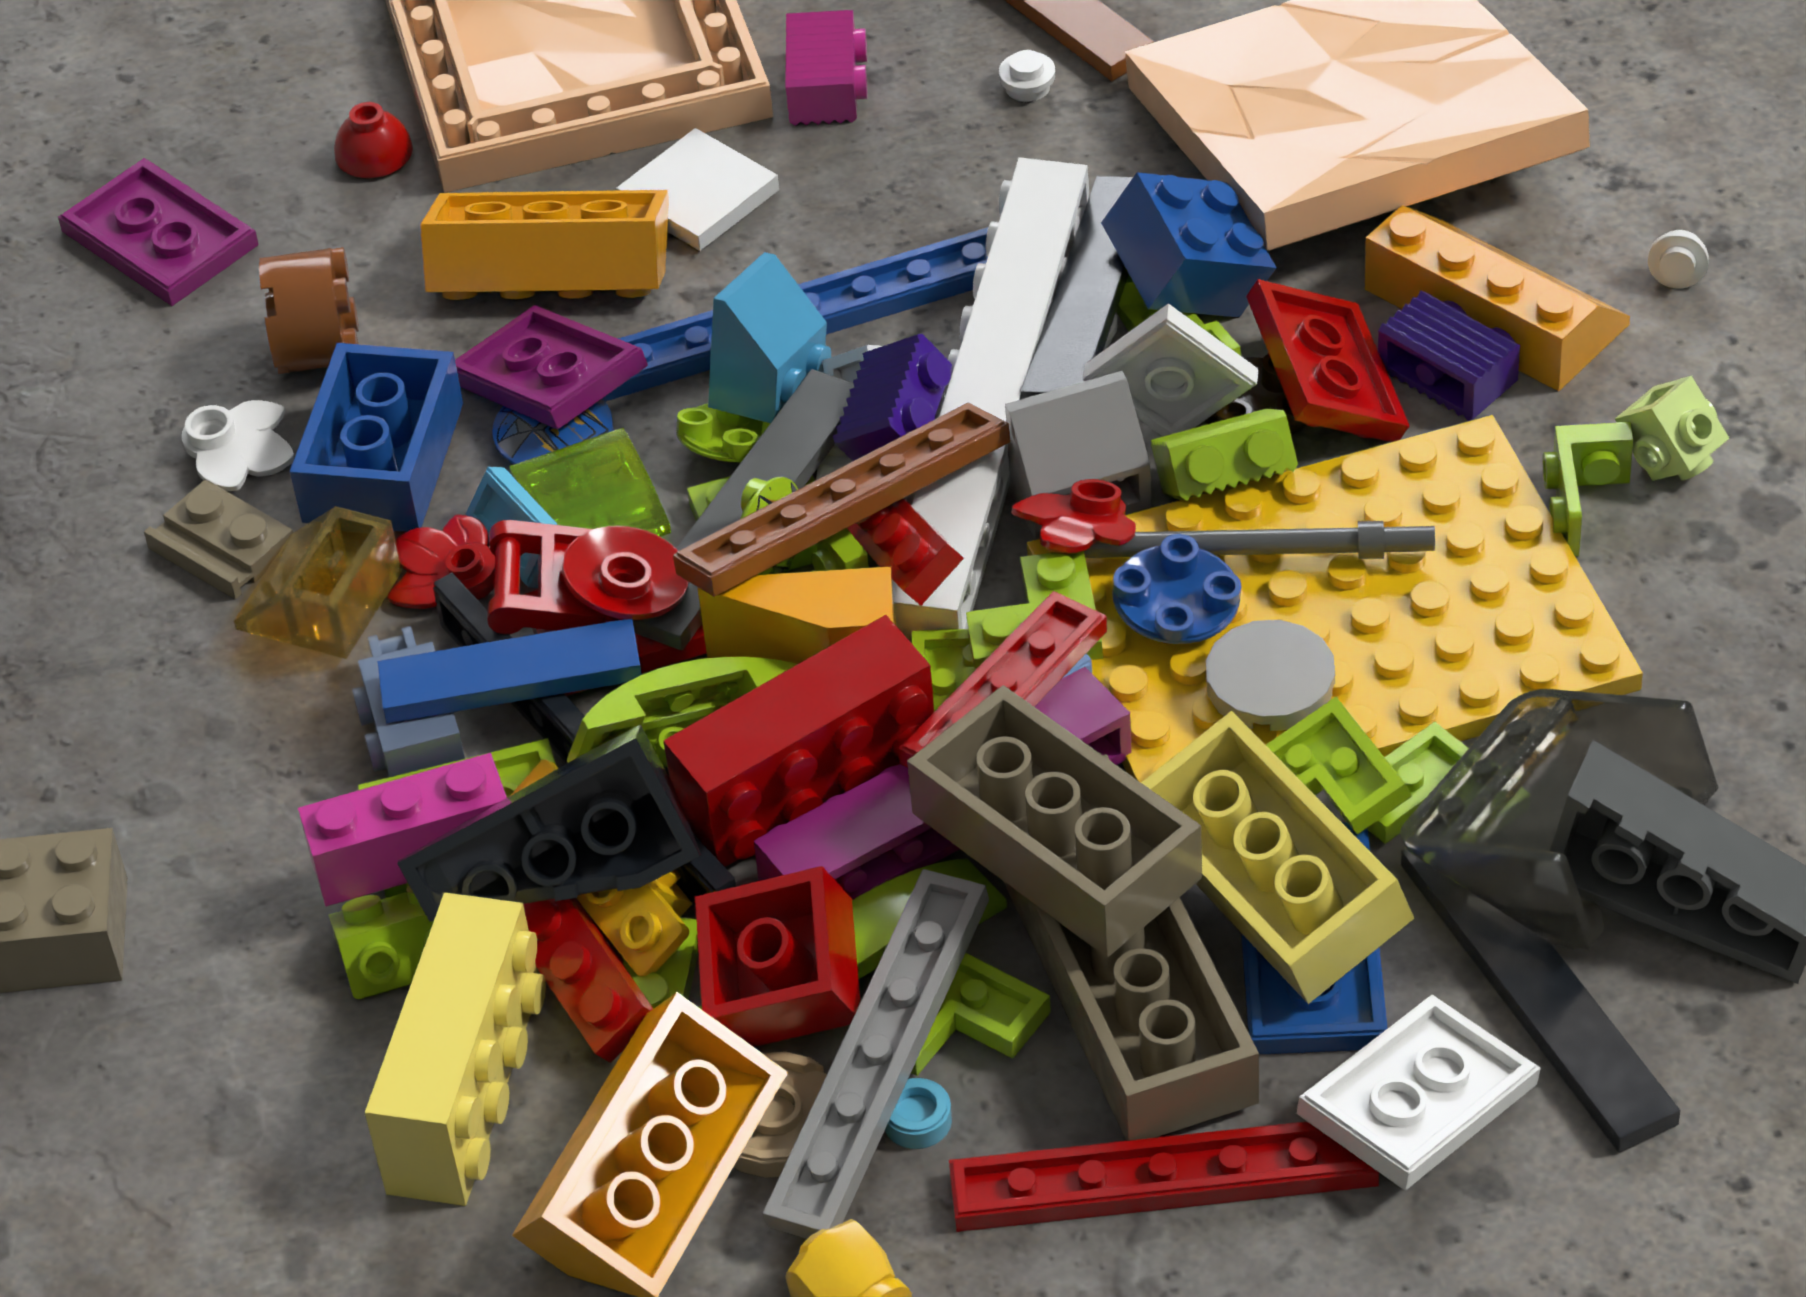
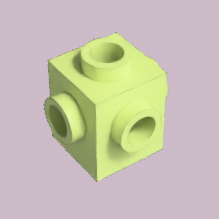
(1674, 430)

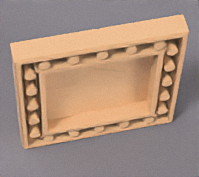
(572, 80)
(1354, 107)

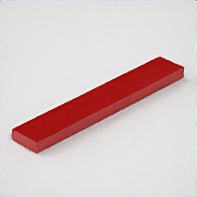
(1151, 1175)

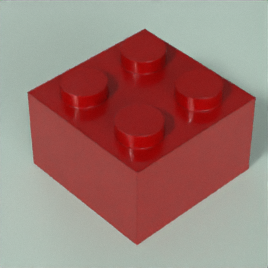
(778, 956)

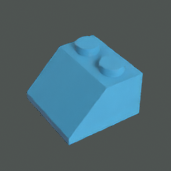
(763, 341)

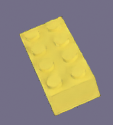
(1280, 859)
(455, 1050)

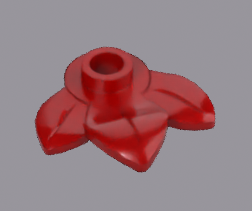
(1079, 519)
(434, 553)

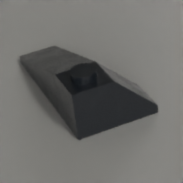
(572, 833)

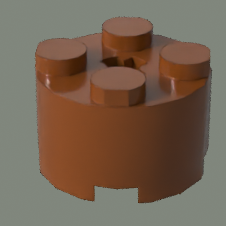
(307, 307)

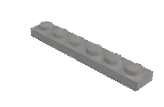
(876, 1055)

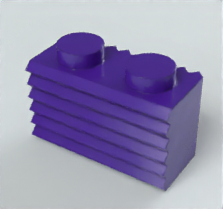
(1448, 355)
(893, 395)

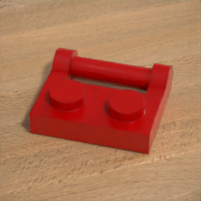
(555, 605)

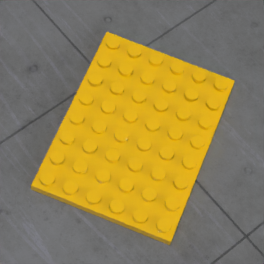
(1409, 633)

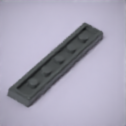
(788, 448)

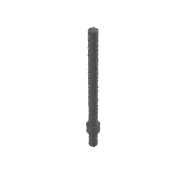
(1367, 540)

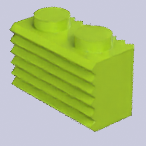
(1224, 454)

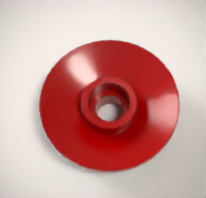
(623, 572)

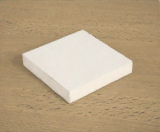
(706, 187)
(1175, 371)

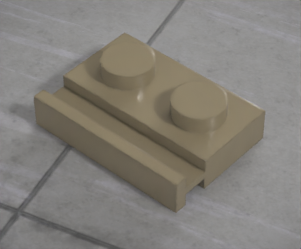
(218, 538)

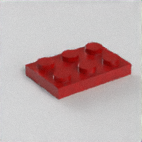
(1327, 362)

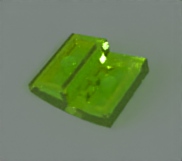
(595, 485)

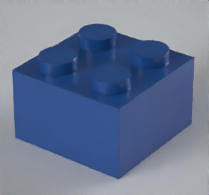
(1187, 244)

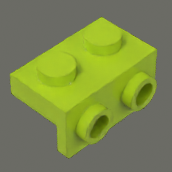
(380, 941)

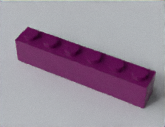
(871, 828)

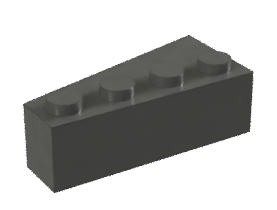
(1681, 866)

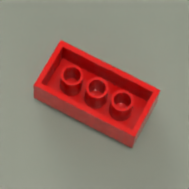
(800, 738)

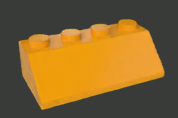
(545, 243)
(1549, 319)
(651, 1151)

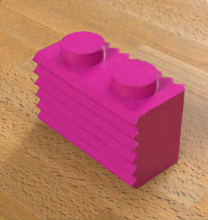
(823, 66)

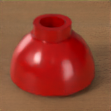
(371, 142)

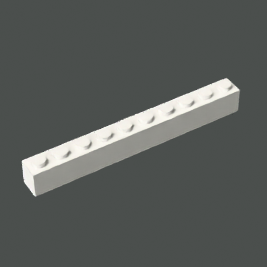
(998, 343)

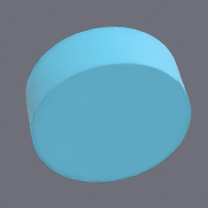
(920, 1115)

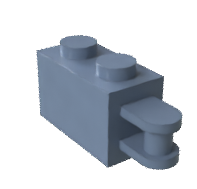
(408, 743)

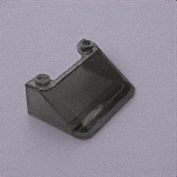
(1504, 798)

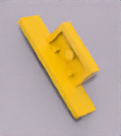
(637, 921)

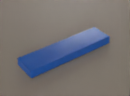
(508, 670)

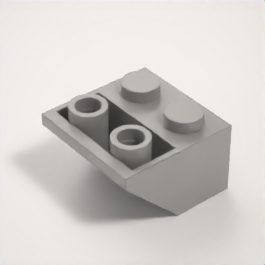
(1078, 436)

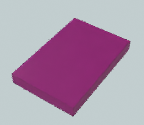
(158, 231)
(548, 366)

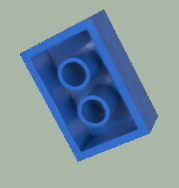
(378, 433)

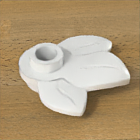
(236, 442)

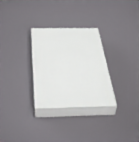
(1418, 1091)

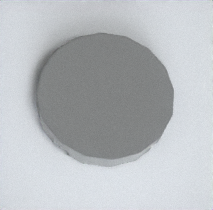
(1270, 673)

